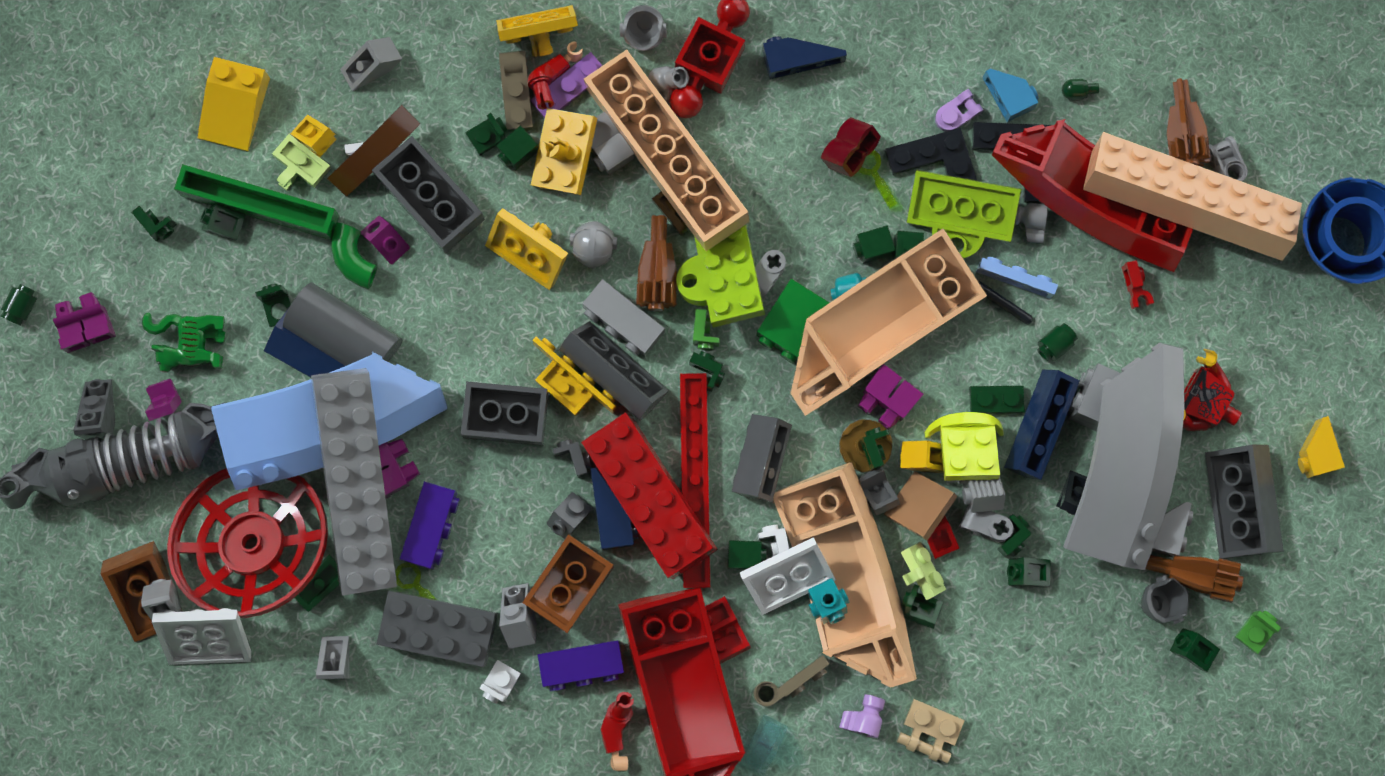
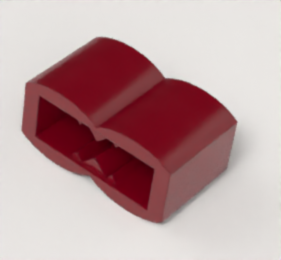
(850, 147)

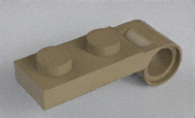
(515, 89)
(795, 684)

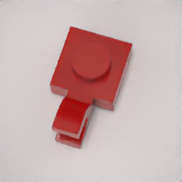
(1134, 280)

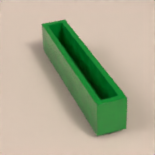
(257, 202)

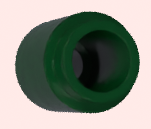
(18, 304)
(1056, 342)

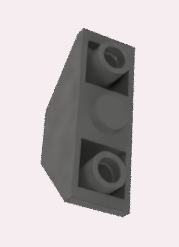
(95, 410)

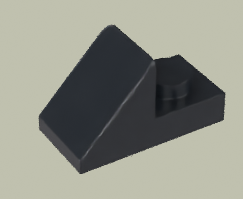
(1072, 492)

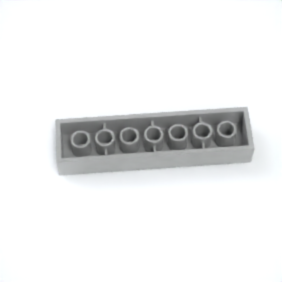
(354, 481)

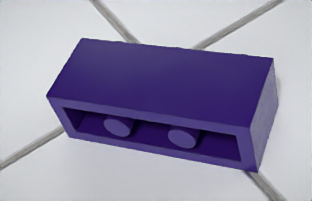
(430, 526)
(581, 665)

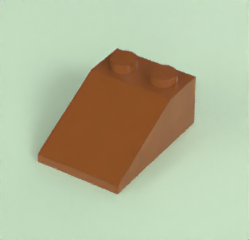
(125, 579)
(568, 583)

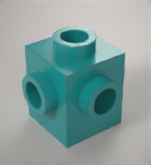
(828, 593)

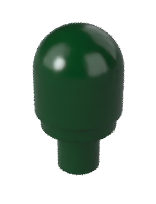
(1079, 89)

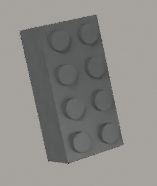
(428, 194)
(437, 628)

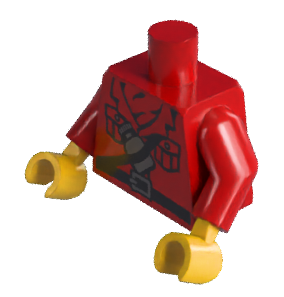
(1208, 396)

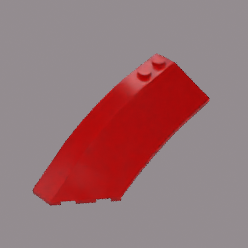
(1054, 169)

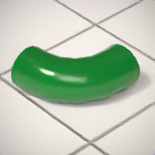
(348, 258)

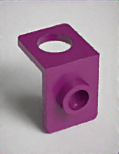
(385, 239)

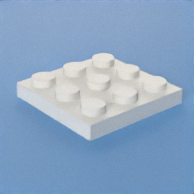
(202, 636)

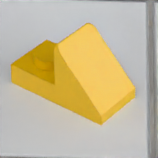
(314, 135)

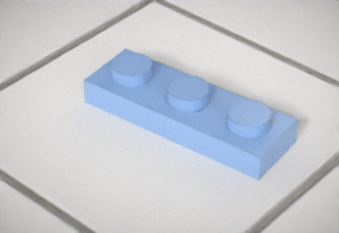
(1017, 277)

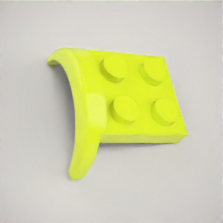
(968, 445)

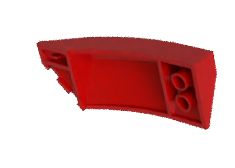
(682, 684)

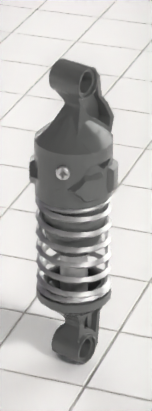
(99, 467)

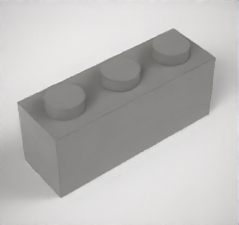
(622, 319)

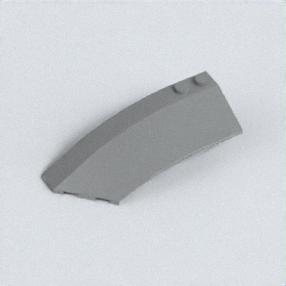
(1132, 461)

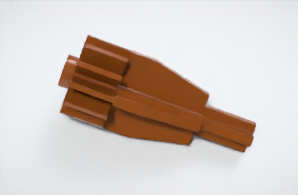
(1186, 128)
(657, 270)
(1205, 575)

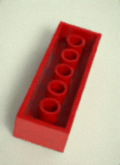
(649, 496)

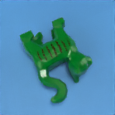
(192, 340)

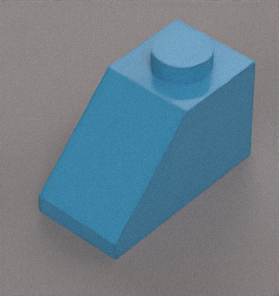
(1010, 93)

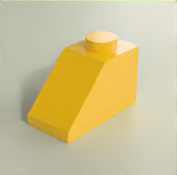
(1320, 450)
(922, 456)

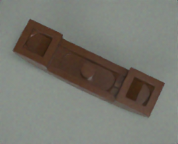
(374, 150)

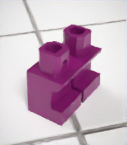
(82, 326)
(878, 391)
(396, 477)

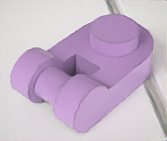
(949, 115)

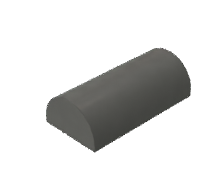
(338, 327)
(613, 370)

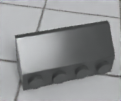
(1244, 501)

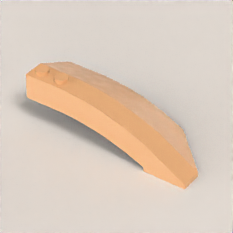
(881, 318)
(840, 520)

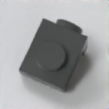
(580, 460)
(878, 491)
(568, 515)

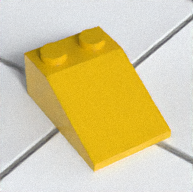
(232, 103)

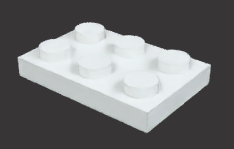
(786, 576)

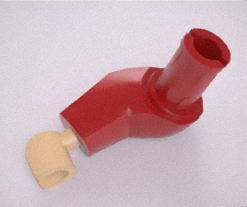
(548, 72)
(616, 719)

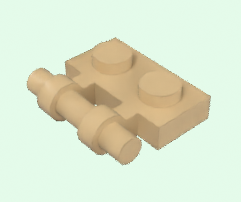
(933, 723)

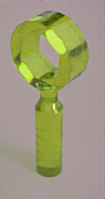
(879, 181)
(416, 584)

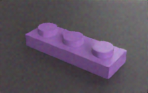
(570, 84)

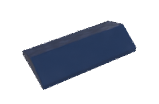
(298, 353)

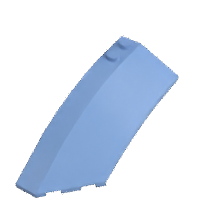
(278, 431)

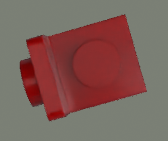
(942, 539)

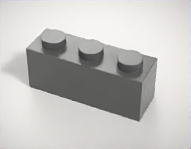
(761, 457)

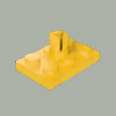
(537, 27)
(564, 151)
(527, 248)

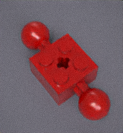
(707, 72)

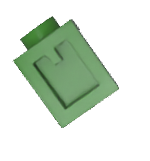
(702, 326)
(1258, 630)

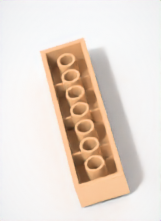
(667, 150)
(1193, 196)

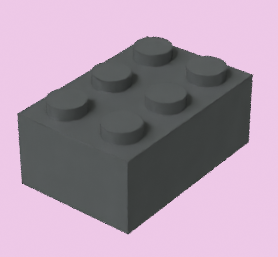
(504, 413)

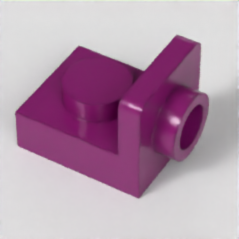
(163, 399)

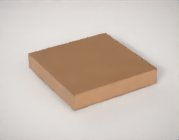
(921, 505)

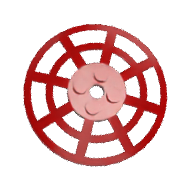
(233, 540)

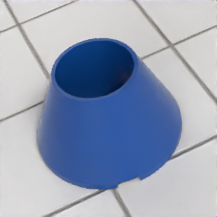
(1360, 203)

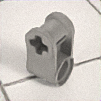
(1226, 157)
(766, 275)
(982, 524)

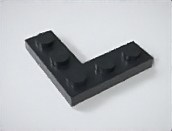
(986, 136)
(943, 147)

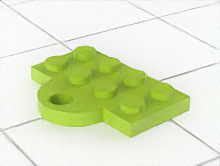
(964, 208)
(724, 280)

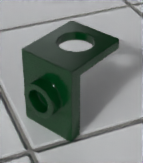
(272, 295)

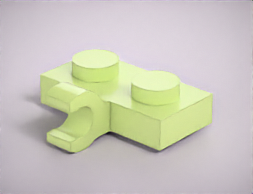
(299, 162)
(922, 571)

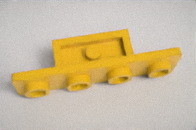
(568, 385)

